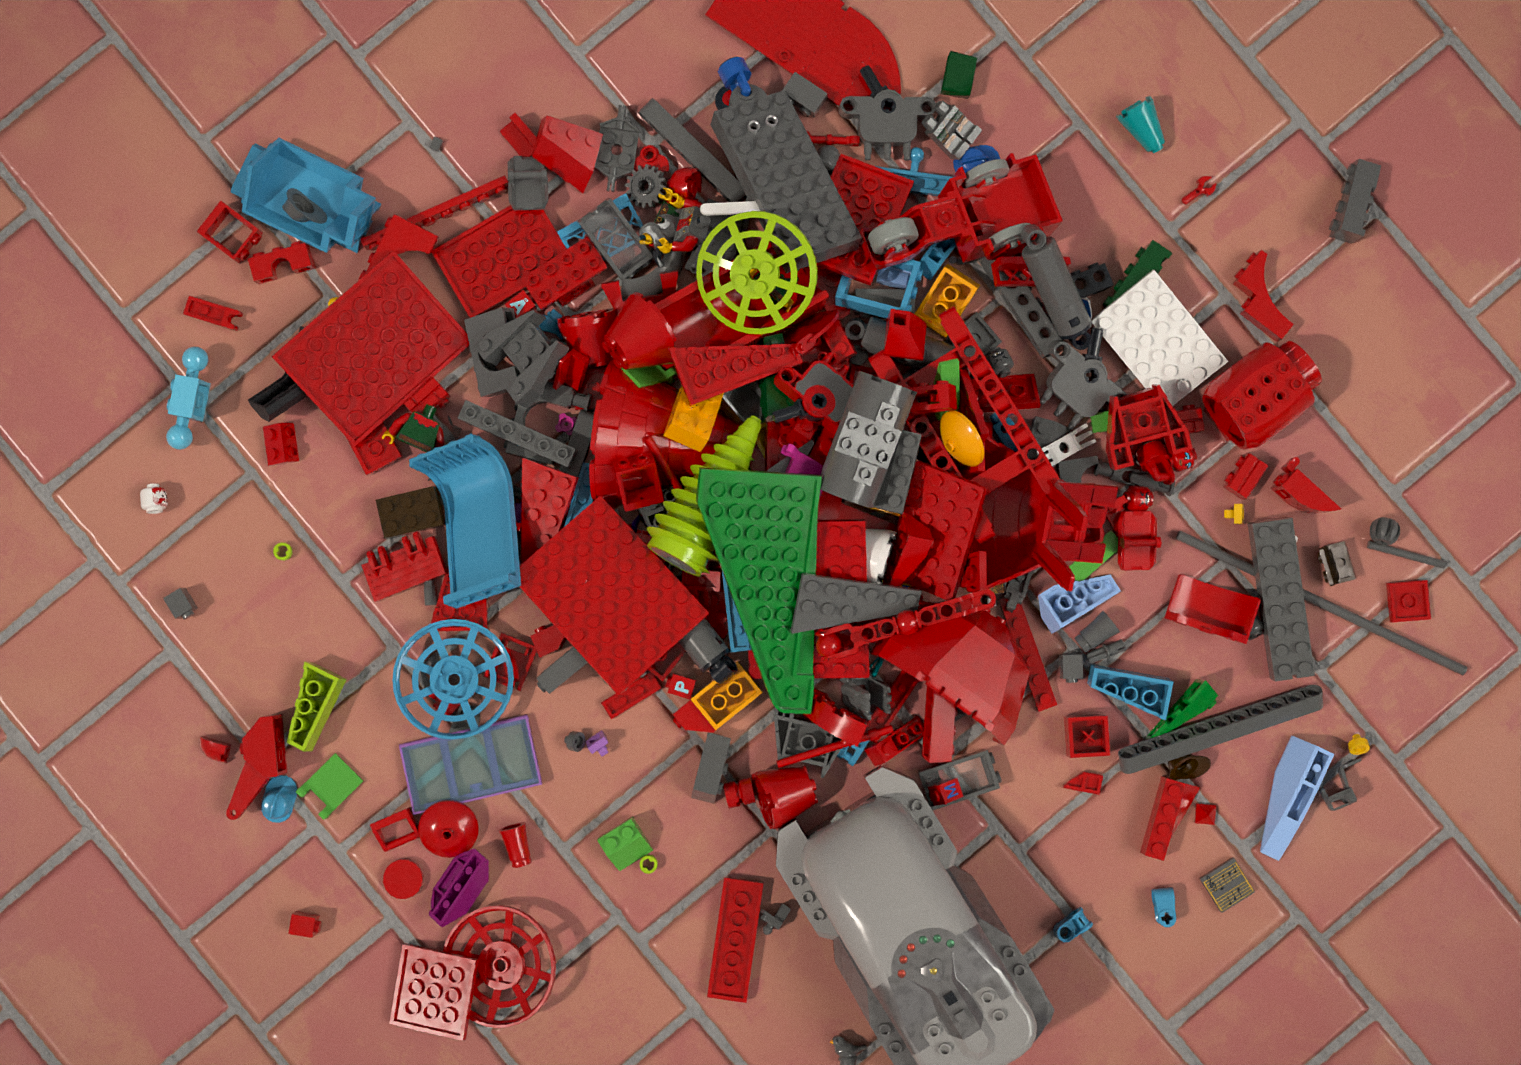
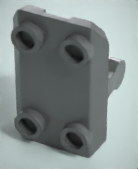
(527, 184)

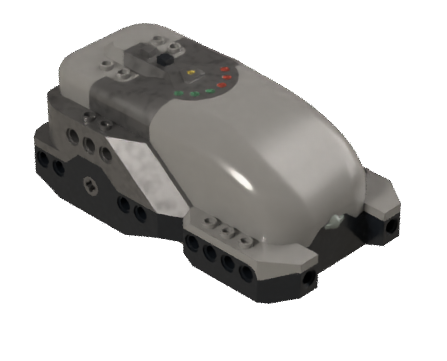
(913, 931)

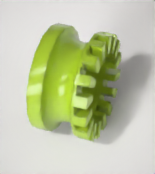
(277, 549)
(645, 869)

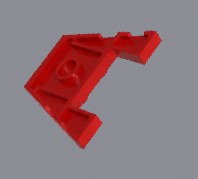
(614, 295)

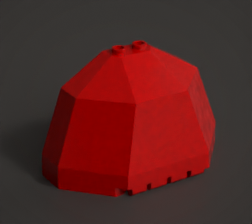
(971, 661)

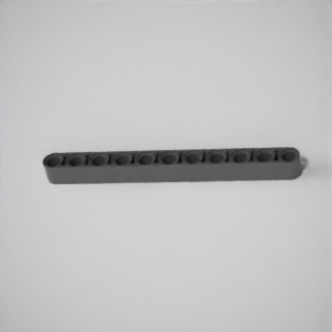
(1220, 729)

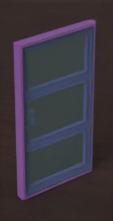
(471, 767)

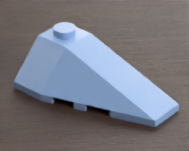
(1062, 606)

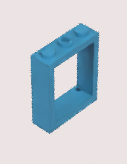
(875, 308)

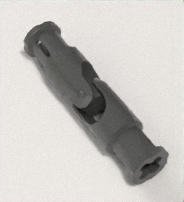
(1135, 477)

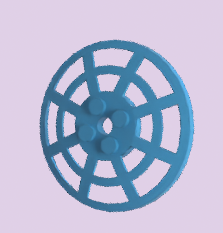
(440, 679)

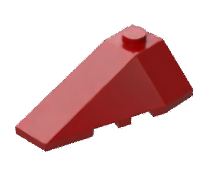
(911, 550)

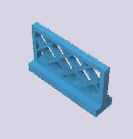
(574, 229)

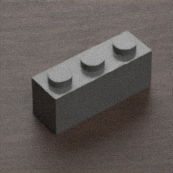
(886, 296)

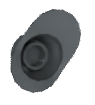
(303, 209)

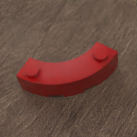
(835, 721)

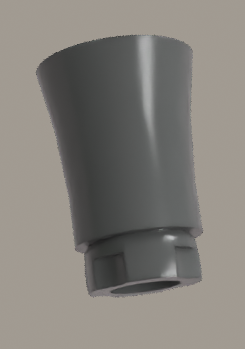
(1096, 632)

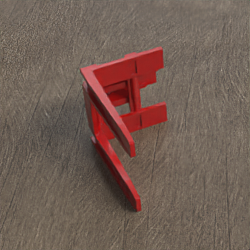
(1070, 512)

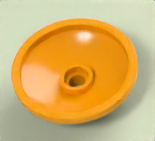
(961, 438)

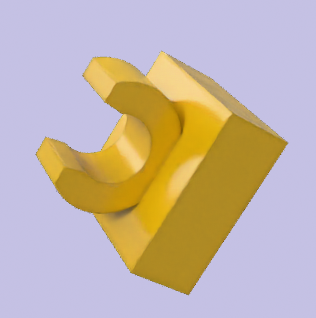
(1237, 514)

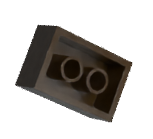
(410, 512)

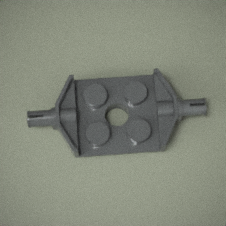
(620, 133)

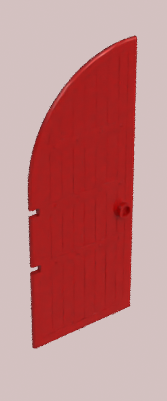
(814, 41)

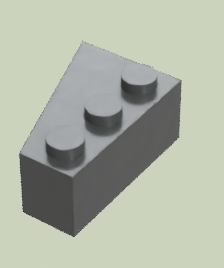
(711, 768)

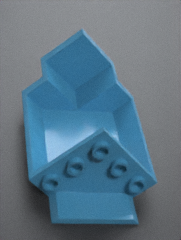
(337, 191)

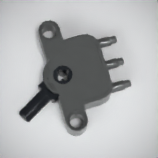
(883, 126)
(1070, 384)

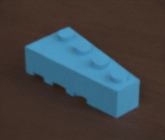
(1137, 689)

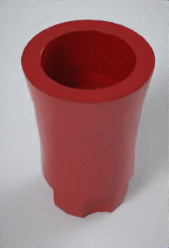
(516, 844)

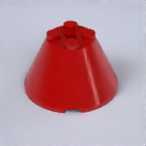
(639, 335)

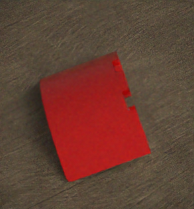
(1212, 609)

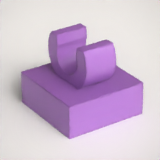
(598, 743)

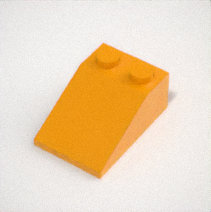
(948, 290)

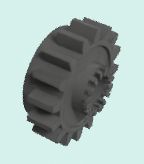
(637, 186)

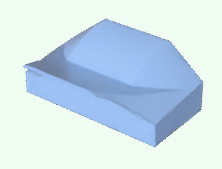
(893, 277)

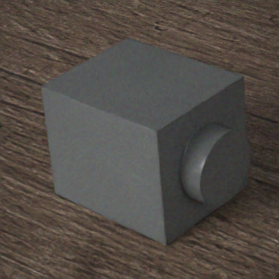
(181, 604)
(1071, 667)

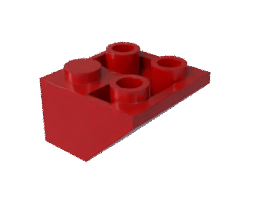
(904, 335)

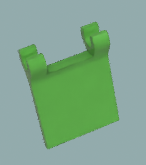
(650, 375)
(331, 784)

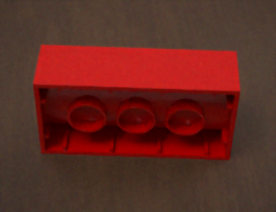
(698, 327)

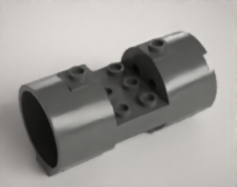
(866, 439)

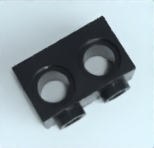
(1090, 285)

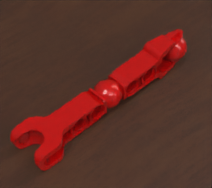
(905, 623)

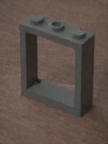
(560, 670)

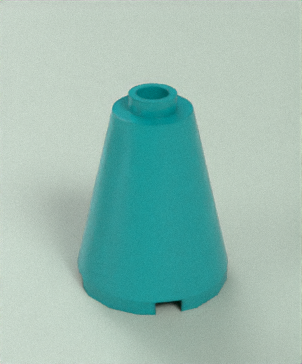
(1143, 124)

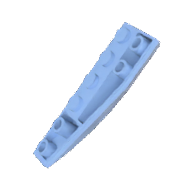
(1292, 793)

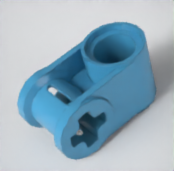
(1164, 902)
(1073, 924)

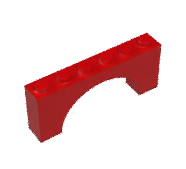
(401, 237)

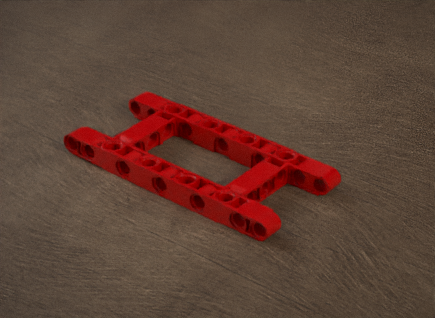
(999, 400)

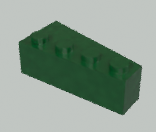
(1147, 259)
(771, 397)

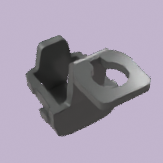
(1347, 795)

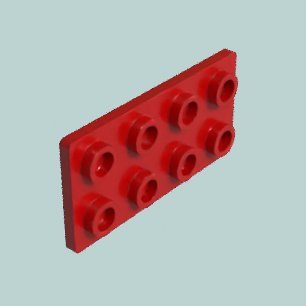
(565, 275)

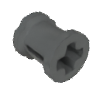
(579, 400)

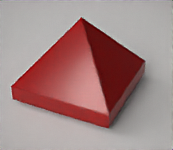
(1205, 814)

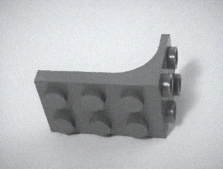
(715, 245)

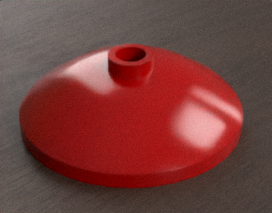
(448, 817)

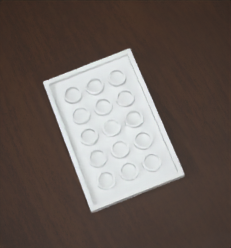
(1159, 338)

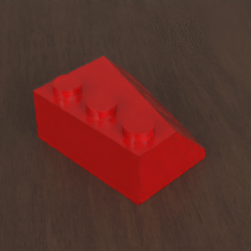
(567, 150)

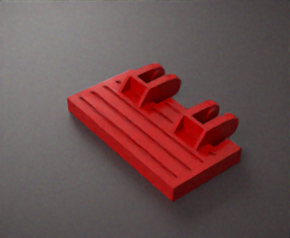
(407, 567)

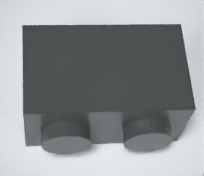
(805, 95)

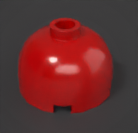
(686, 182)

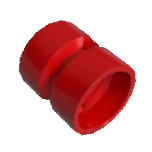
(739, 792)

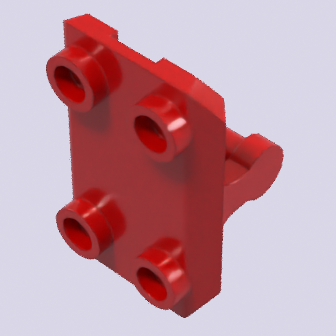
(1137, 540)

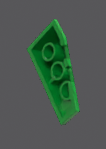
(1191, 703)

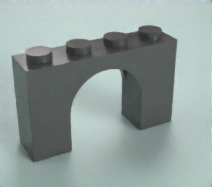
(489, 378)
(551, 396)

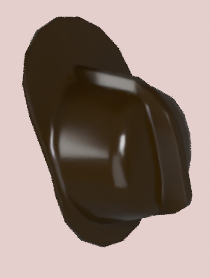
(1188, 767)

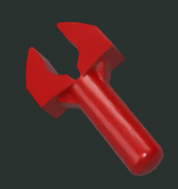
(1199, 190)

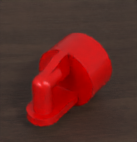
(1155, 460)

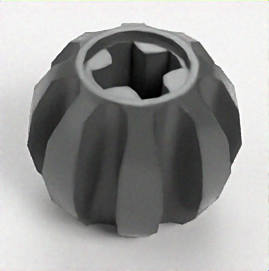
(1384, 531)

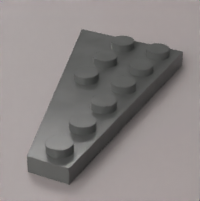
(838, 601)

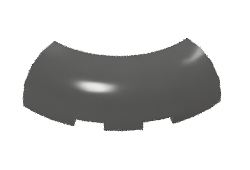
(651, 283)

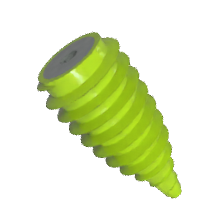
(682, 532)

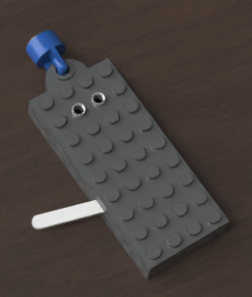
(779, 169)

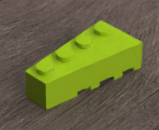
(314, 704)

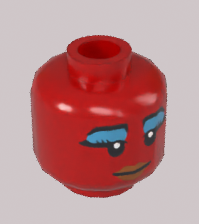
(1183, 460)

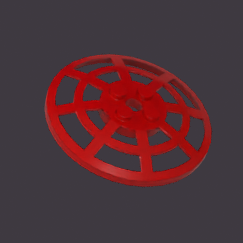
(514, 960)

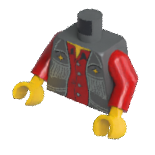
(691, 226)

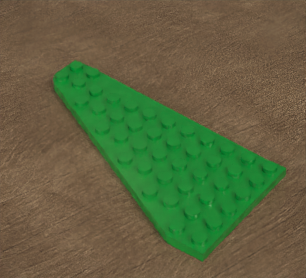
(764, 542)

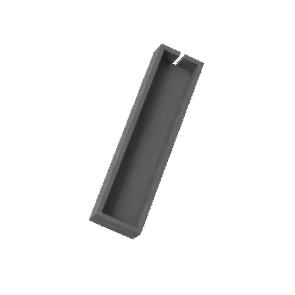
(1281, 598)

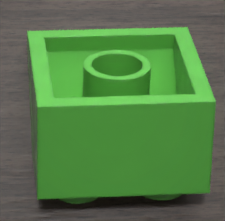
(625, 844)

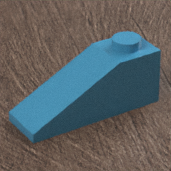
(936, 256)

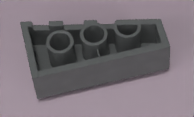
(1355, 201)

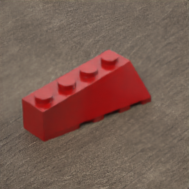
(1168, 810)

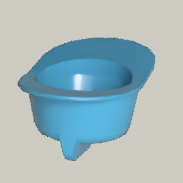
(279, 799)

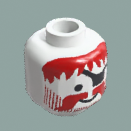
(153, 499)

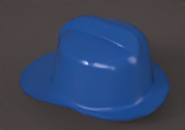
(975, 156)

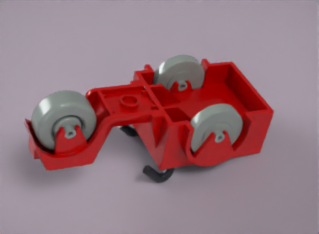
(977, 209)

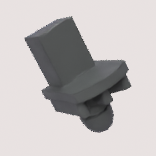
(776, 920)

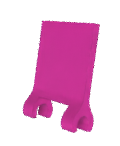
(800, 462)

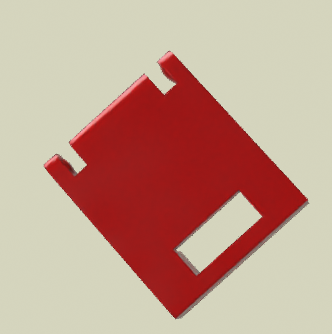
(520, 662)

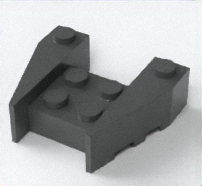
(528, 350)
(801, 735)

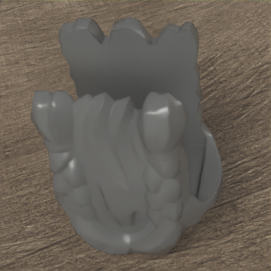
(861, 700)

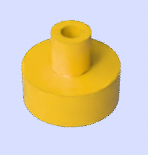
(1358, 745)

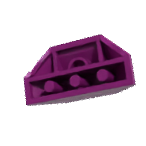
(459, 887)

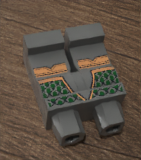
(950, 130)

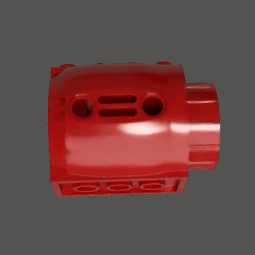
(1262, 393)

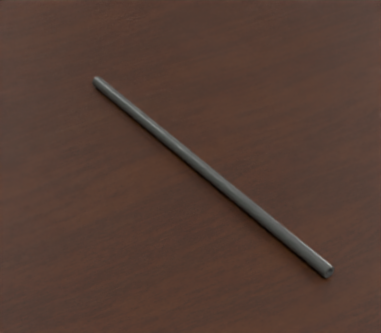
(1330, 607)

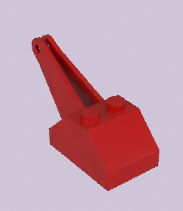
(264, 758)

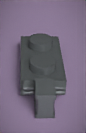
(1016, 591)

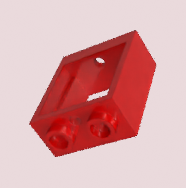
(213, 222)
(634, 499)

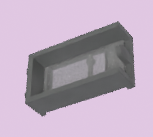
(615, 239)
(973, 773)

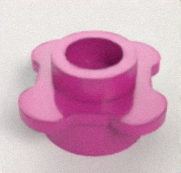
(561, 424)

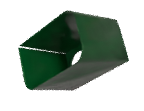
(958, 75)

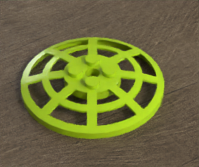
(768, 269)

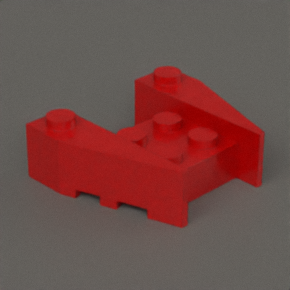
(1143, 422)

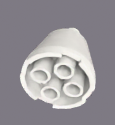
(878, 552)

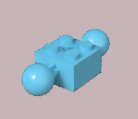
(187, 398)

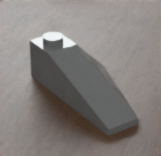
(1045, 433)

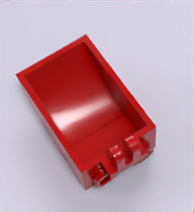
(1300, 491)

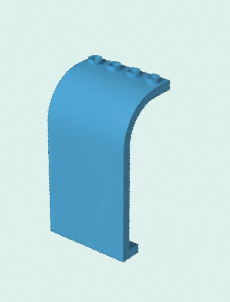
(477, 518)

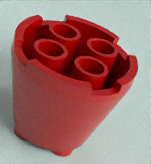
(587, 332)
(783, 794)

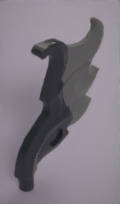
(665, 230)

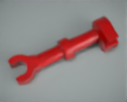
(852, 141)

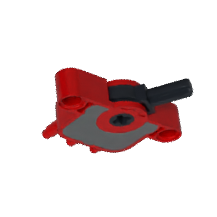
(816, 394)

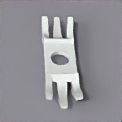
(1072, 443)

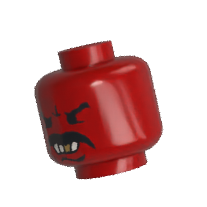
(1138, 498)

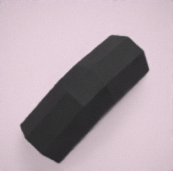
(277, 397)

